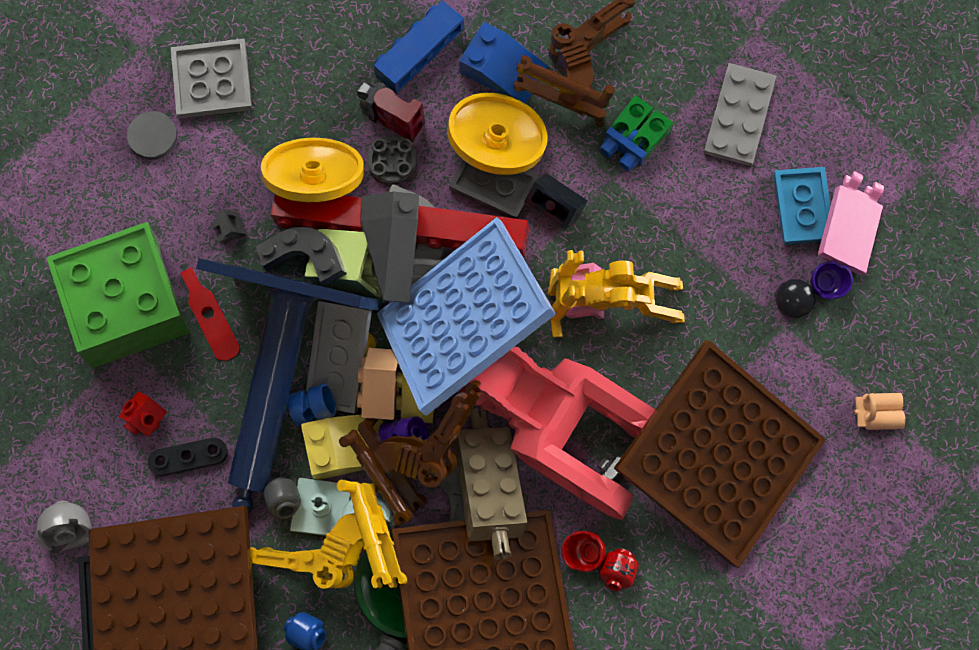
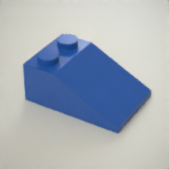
(494, 59)

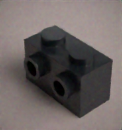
(555, 201)

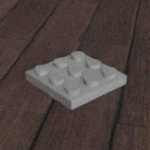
(211, 78)

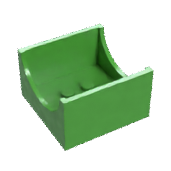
(117, 295)

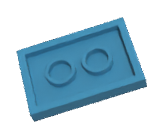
(802, 204)

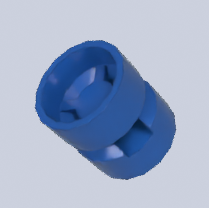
(313, 404)

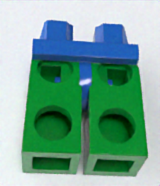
(636, 134)

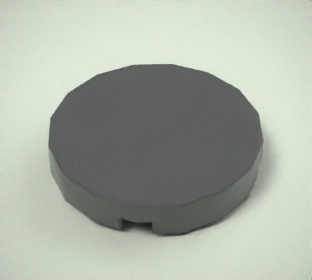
(152, 135)

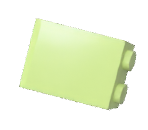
(357, 263)

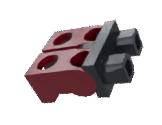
(392, 111)

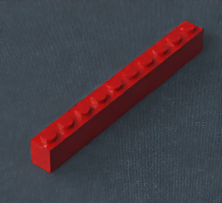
(434, 229)

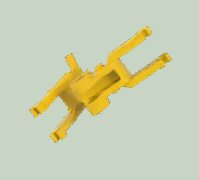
(607, 290)
(344, 544)

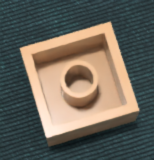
(378, 384)

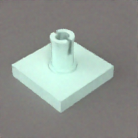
(319, 508)

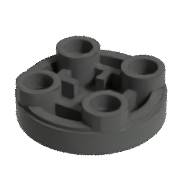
(392, 160)

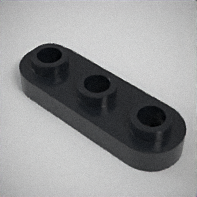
(199, 459)

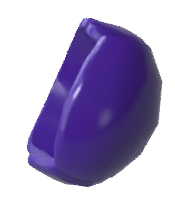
(834, 276)

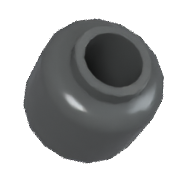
(282, 497)

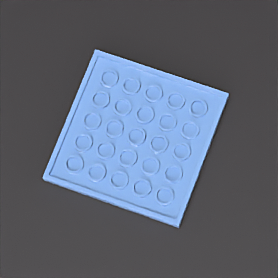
(464, 316)

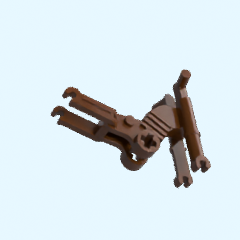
(575, 64)
(411, 455)

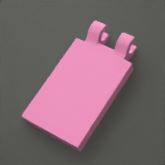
(852, 224)

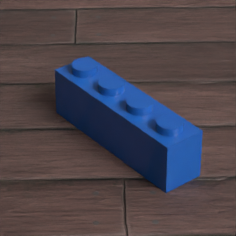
(418, 46)

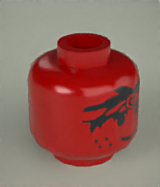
(619, 569)

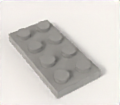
(740, 114)
(338, 351)

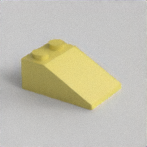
(323, 447)

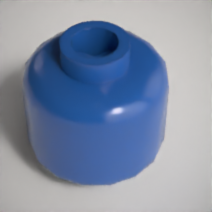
(305, 632)

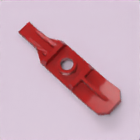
(216, 328)

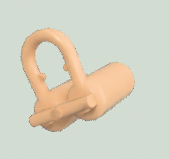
(880, 411)

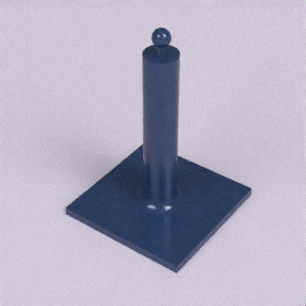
(273, 370)

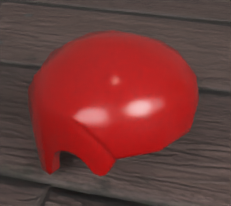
(587, 543)

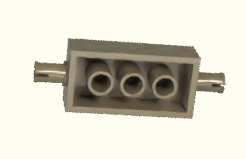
(489, 484)

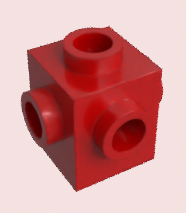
(142, 414)

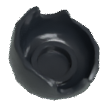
(795, 298)

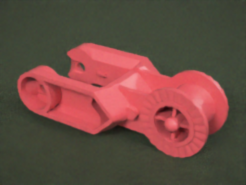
(545, 411)

